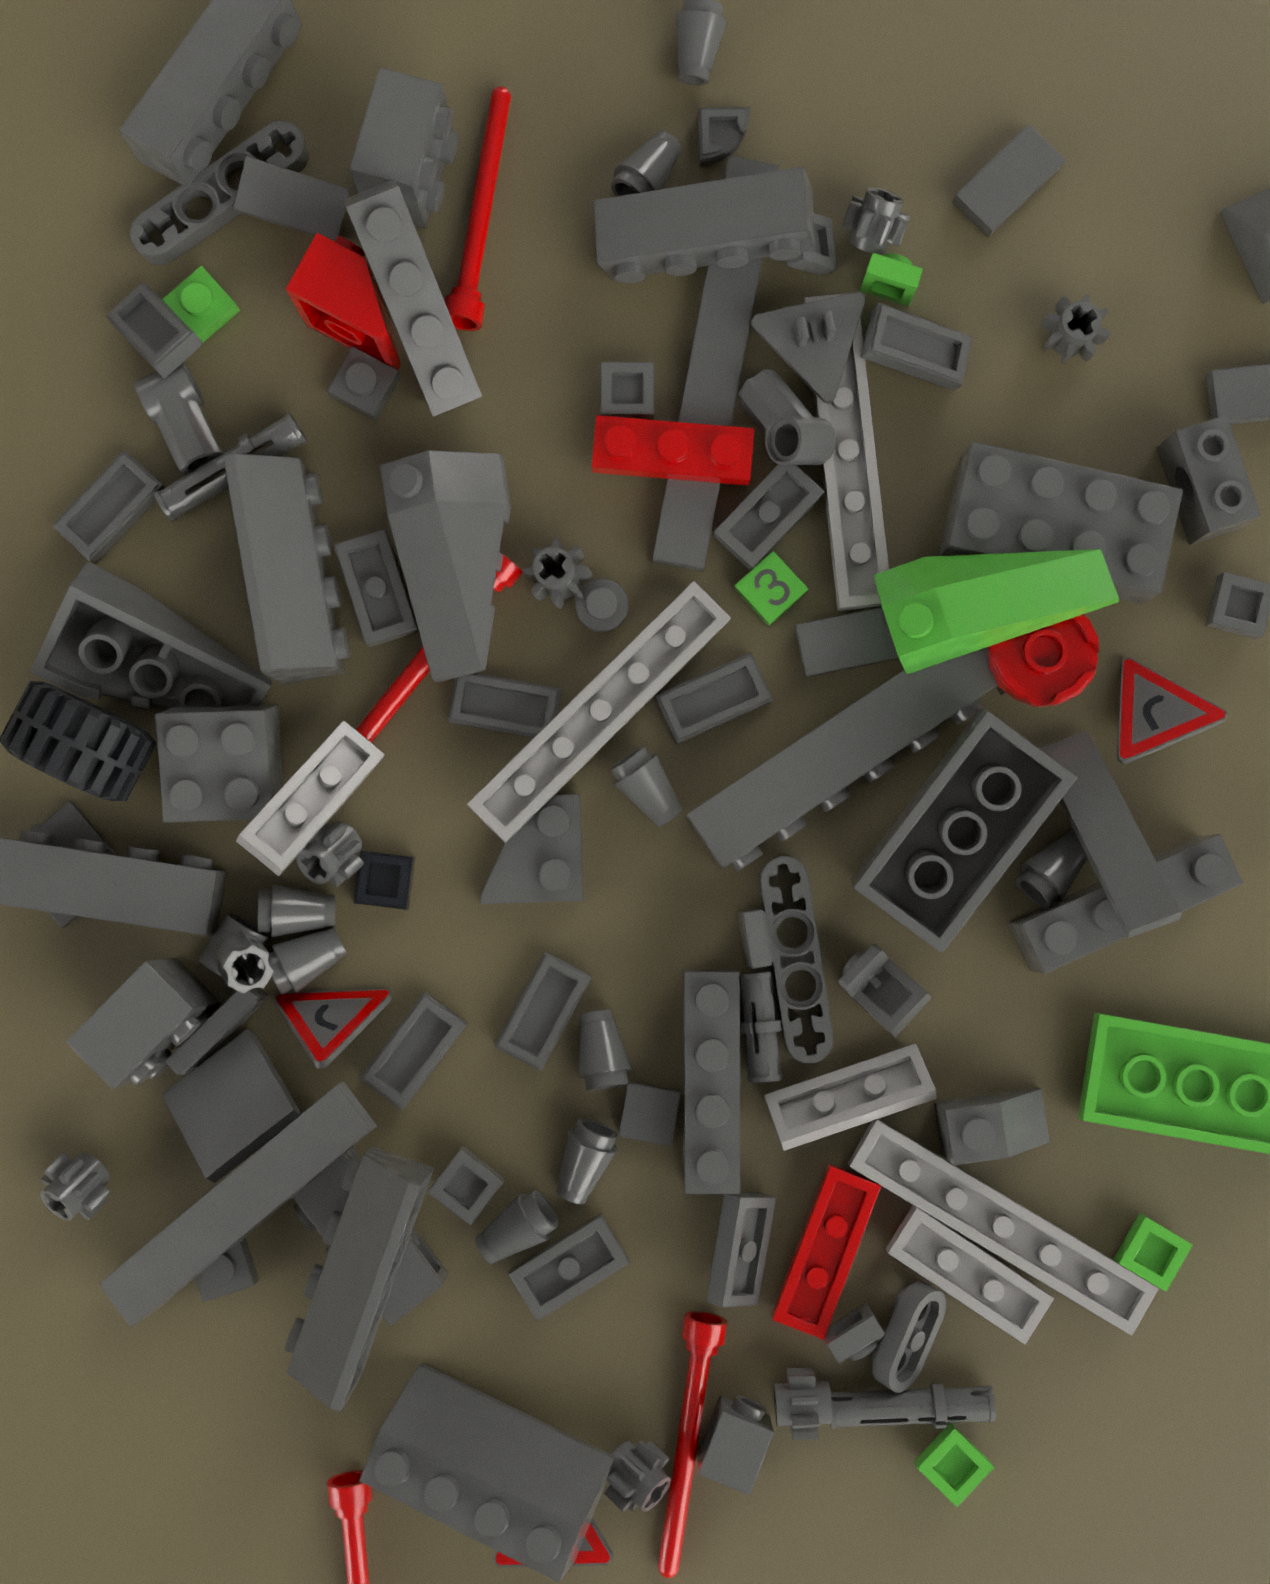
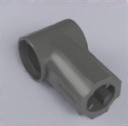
(177, 410)
(788, 427)
(238, 954)

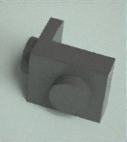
(883, 989)

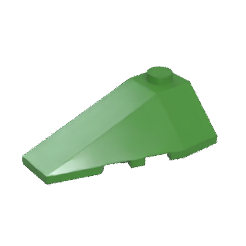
(974, 601)

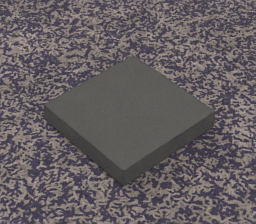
(231, 1105)

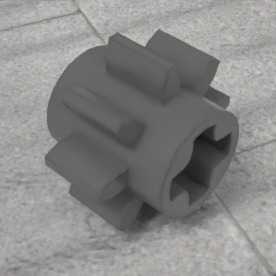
(876, 220)
(1078, 314)
(550, 559)
(331, 854)
(75, 1186)
(802, 1403)
(637, 1476)

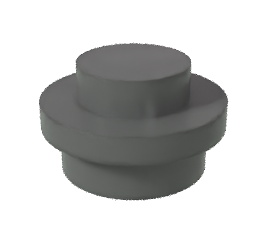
(602, 606)

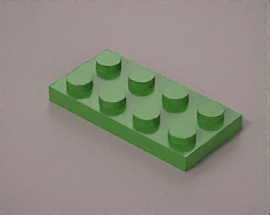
(1177, 1083)

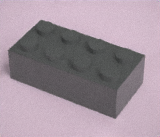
(1041, 504)
(962, 830)

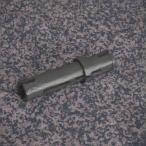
(177, 500)
(919, 1406)

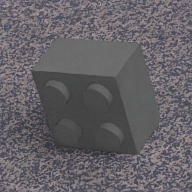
(406, 140)
(218, 761)
(143, 1023)

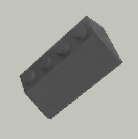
(286, 567)
(357, 1274)
(489, 1471)

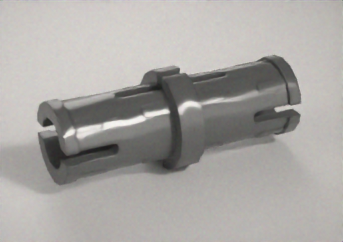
(760, 1027)

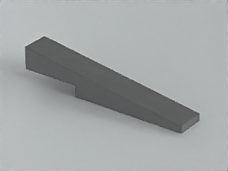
(238, 1204)

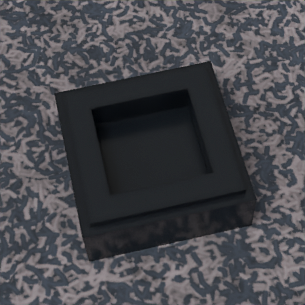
(384, 880)

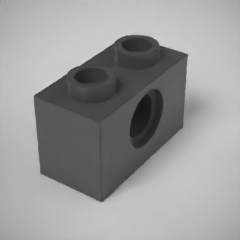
(1212, 477)

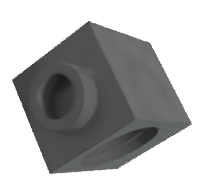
(735, 1443)

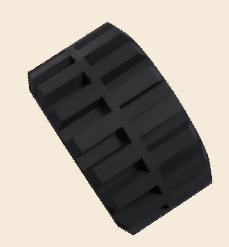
(77, 742)

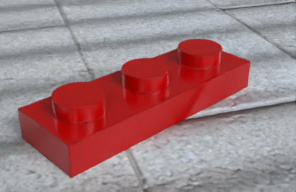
(672, 450)
(825, 1251)

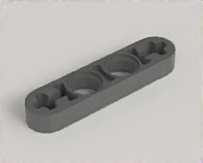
(212, 184)
(803, 957)

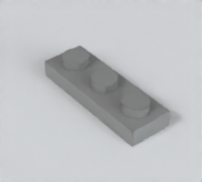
(310, 798)
(850, 1097)
(969, 1274)

